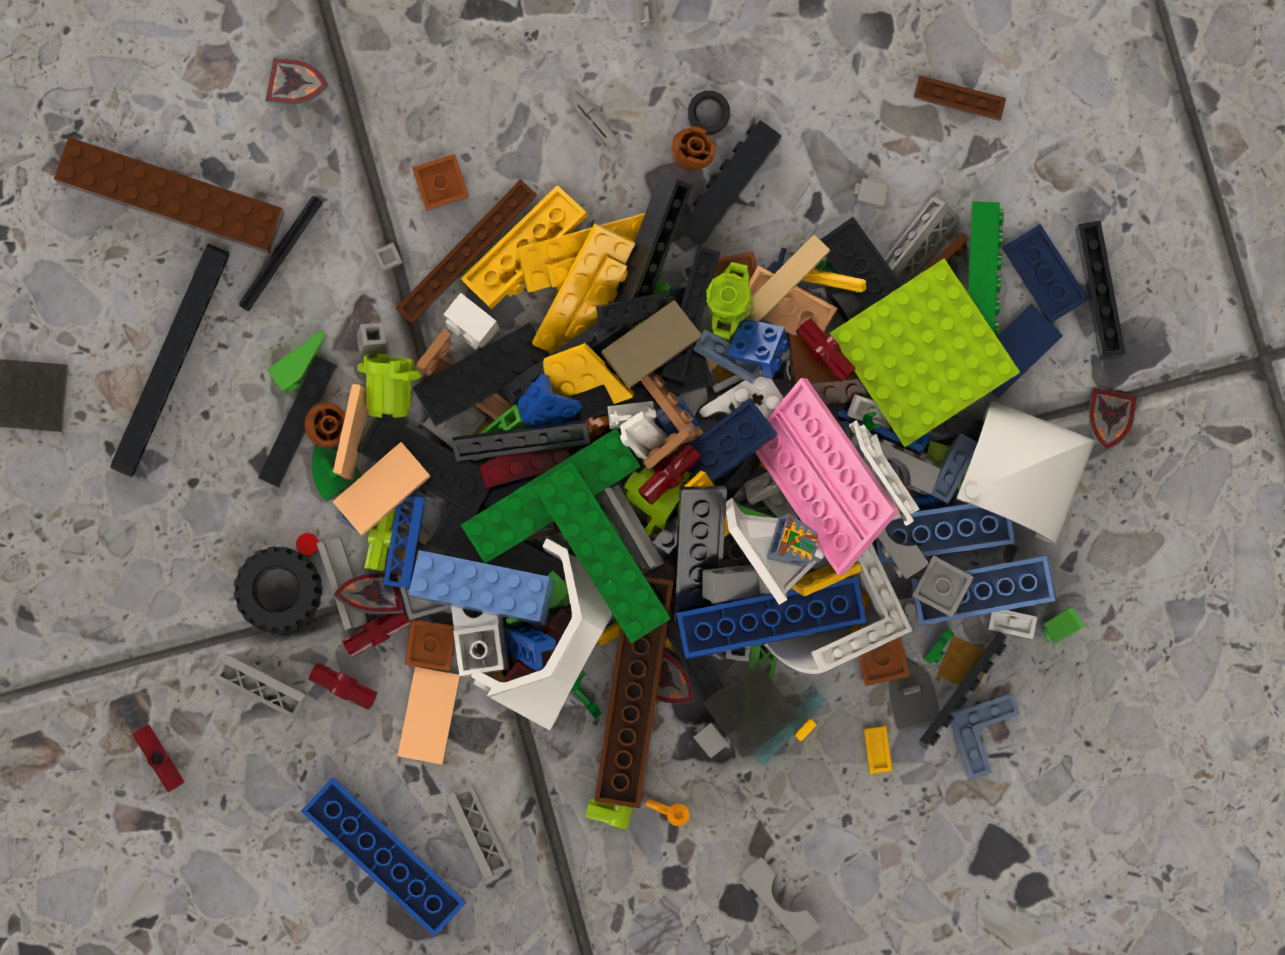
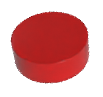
(307, 544)

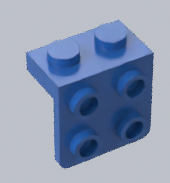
(760, 344)
(543, 407)

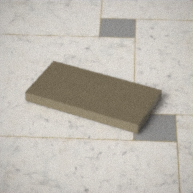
(651, 344)

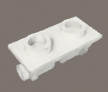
(620, 413)

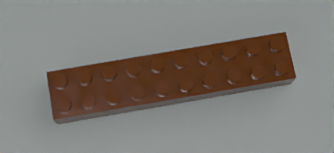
(169, 195)
(633, 710)

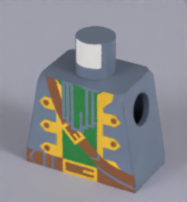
(794, 542)

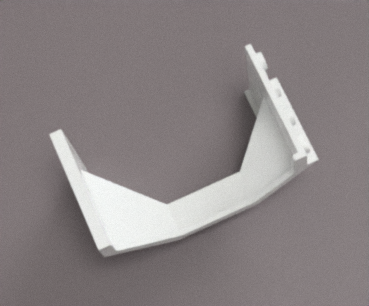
(756, 532)
(545, 691)

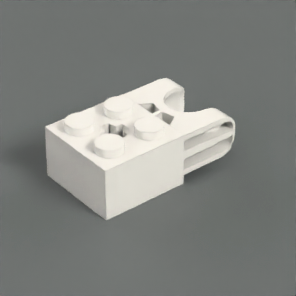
(741, 393)
(474, 632)

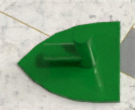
(322, 470)

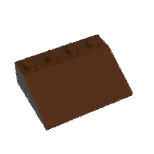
(823, 381)

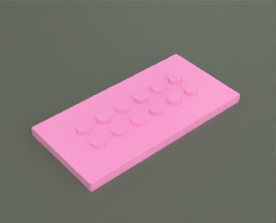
(825, 477)

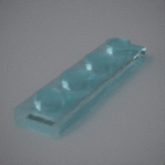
(783, 736)

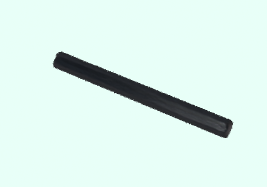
(280, 253)

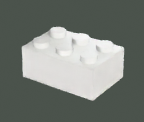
(470, 321)

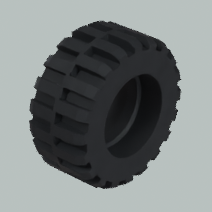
(250, 575)

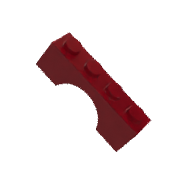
(555, 630)

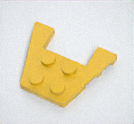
(582, 370)

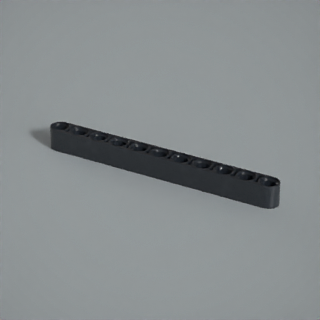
(170, 360)

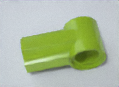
(612, 814)

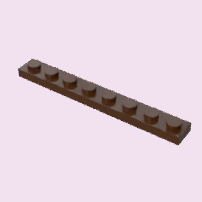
(466, 251)

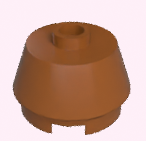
(692, 149)
(325, 424)

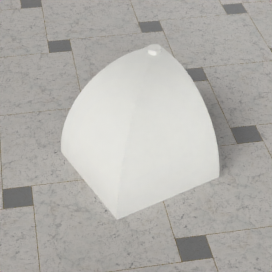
(1025, 470)
(827, 650)

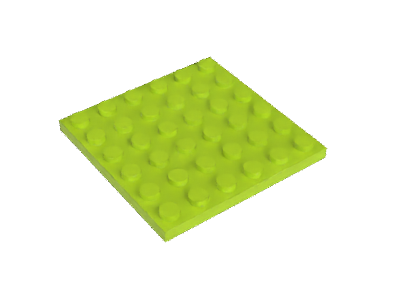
(924, 353)

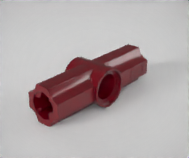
(825, 350)
(669, 474)
(375, 633)
(343, 686)
(167, 770)

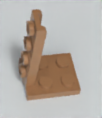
(436, 360)
(679, 417)

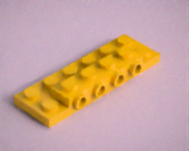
(550, 260)
(500, 269)
(588, 284)

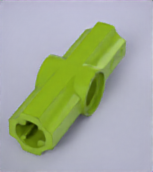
(379, 542)

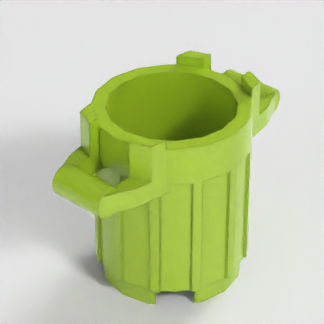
(729, 299)
(388, 384)
(664, 508)

